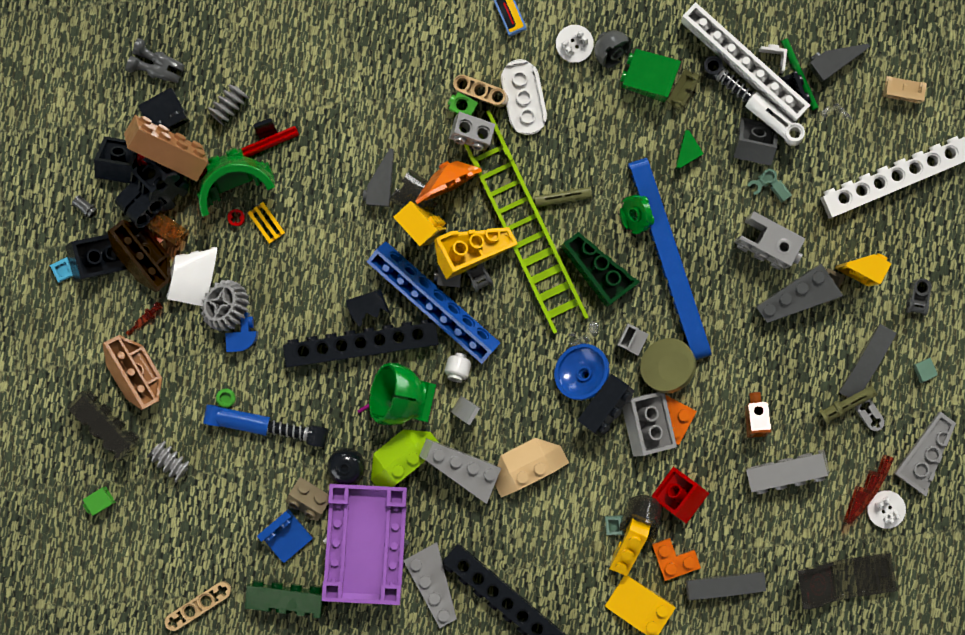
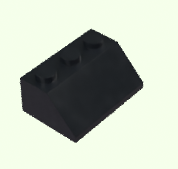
(606, 405)

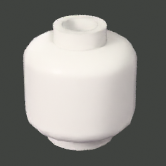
(457, 367)

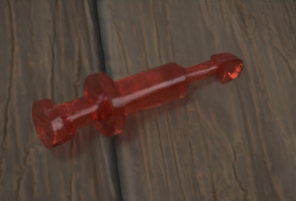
(145, 317)

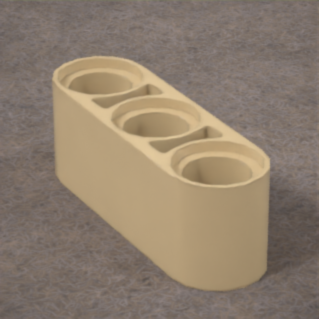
(472, 87)

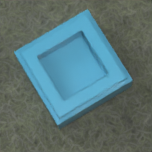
(62, 269)

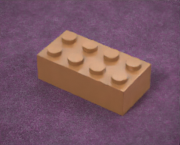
(165, 147)

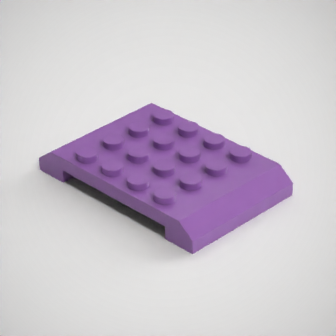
(365, 544)

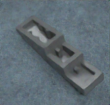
(868, 361)
(725, 585)

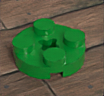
(644, 218)

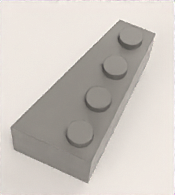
(466, 470)
(788, 472)

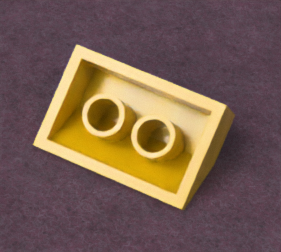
(866, 270)

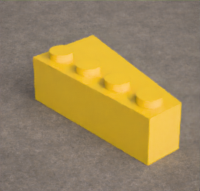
(420, 223)

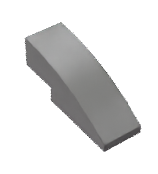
(465, 410)

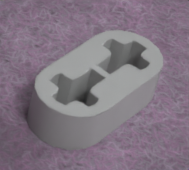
(866, 416)

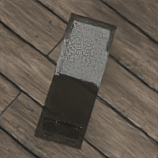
(846, 579)

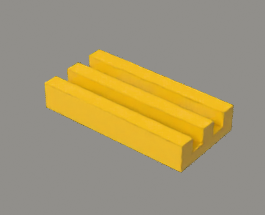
(257, 209)

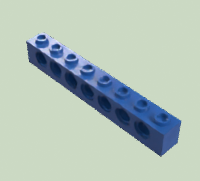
(433, 302)

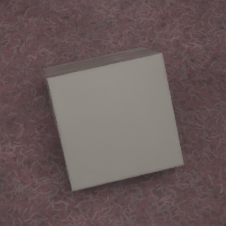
(632, 339)

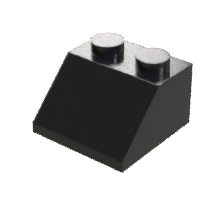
(114, 160)

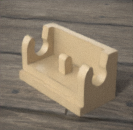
(904, 90)

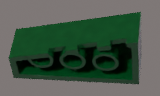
(599, 270)
(284, 599)

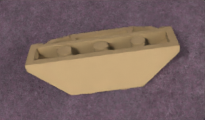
(528, 464)

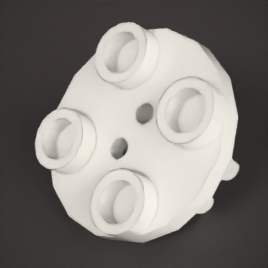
(582, 39)
(891, 517)

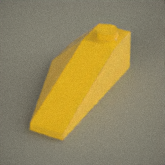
(467, 249)

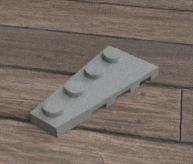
(922, 460)
(430, 578)

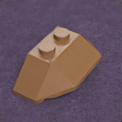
(133, 371)

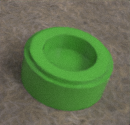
(225, 398)

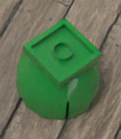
(399, 396)

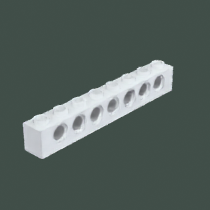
(744, 62)
(831, 199)

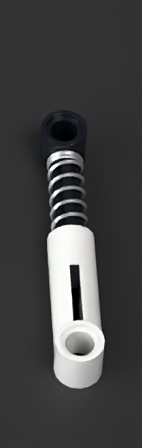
(755, 102)

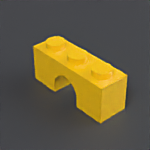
(630, 547)

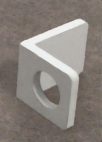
(774, 49)

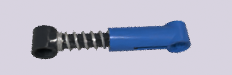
(263, 425)

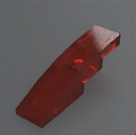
(863, 496)

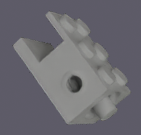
(773, 243)

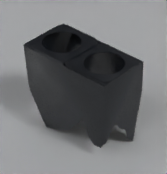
(366, 303)

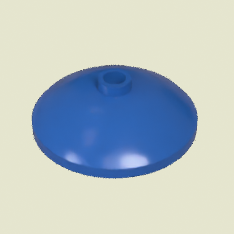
(574, 365)

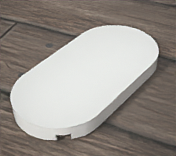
(525, 95)

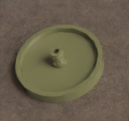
(668, 365)

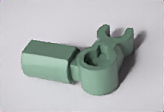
(769, 177)

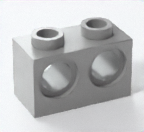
(472, 126)

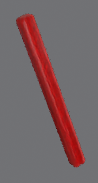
(267, 143)

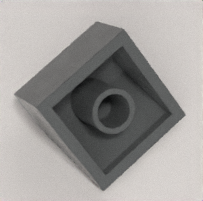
(755, 141)

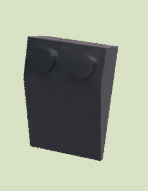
(93, 258)

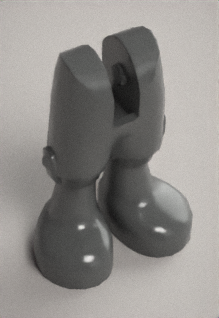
(160, 61)

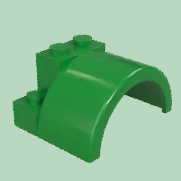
(229, 172)

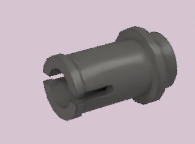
(84, 206)

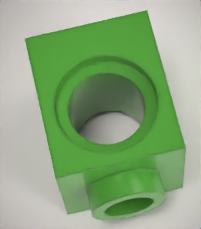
(472, 104)
(98, 501)

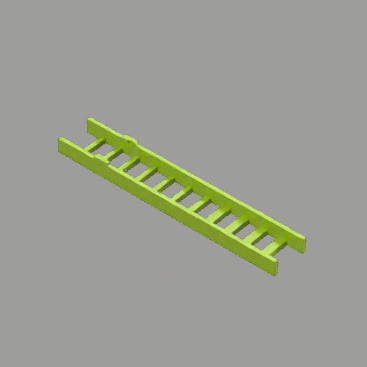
(540, 255)

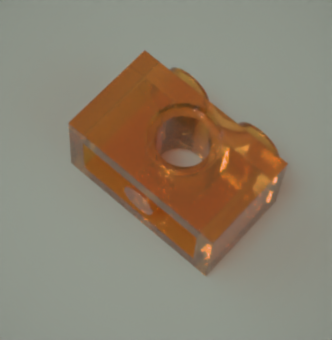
(168, 228)

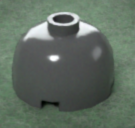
(612, 46)

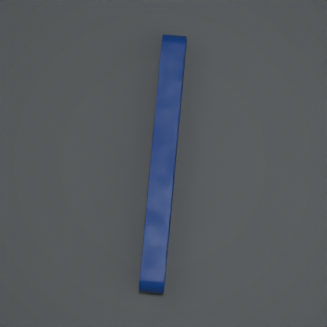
(671, 261)

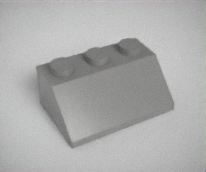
(649, 424)

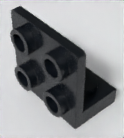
(165, 110)

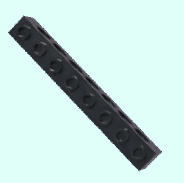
(292, 348)
(458, 554)

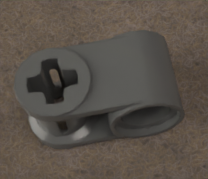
(477, 275)
(917, 298)

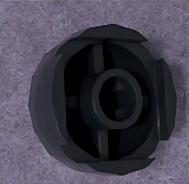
(346, 466)

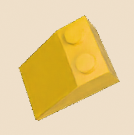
(640, 606)

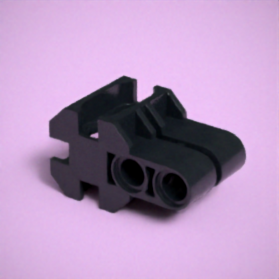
(150, 192)

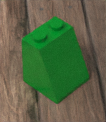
(650, 74)

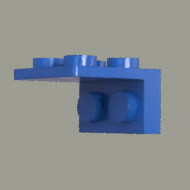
(285, 536)

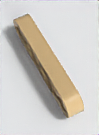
(197, 604)

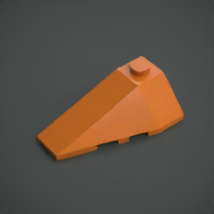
(447, 179)

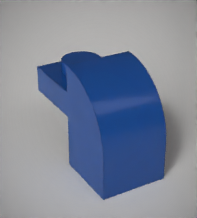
(242, 340)

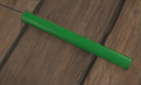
(796, 67)

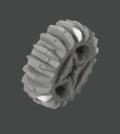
(225, 305)

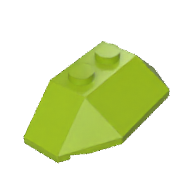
(399, 457)

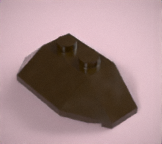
(141, 254)

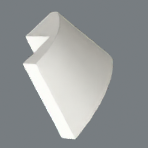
(192, 276)

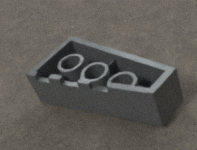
(802, 293)

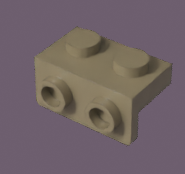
(308, 499)

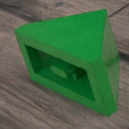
(688, 150)

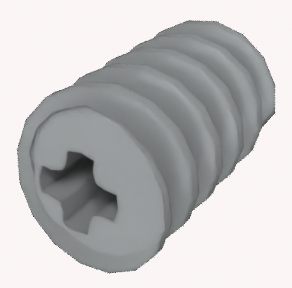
(227, 104)
(169, 461)

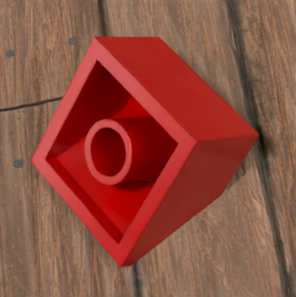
(680, 495)

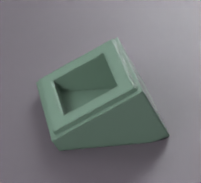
(925, 370)
(613, 524)

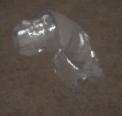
(590, 335)

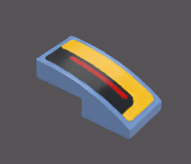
(510, 16)

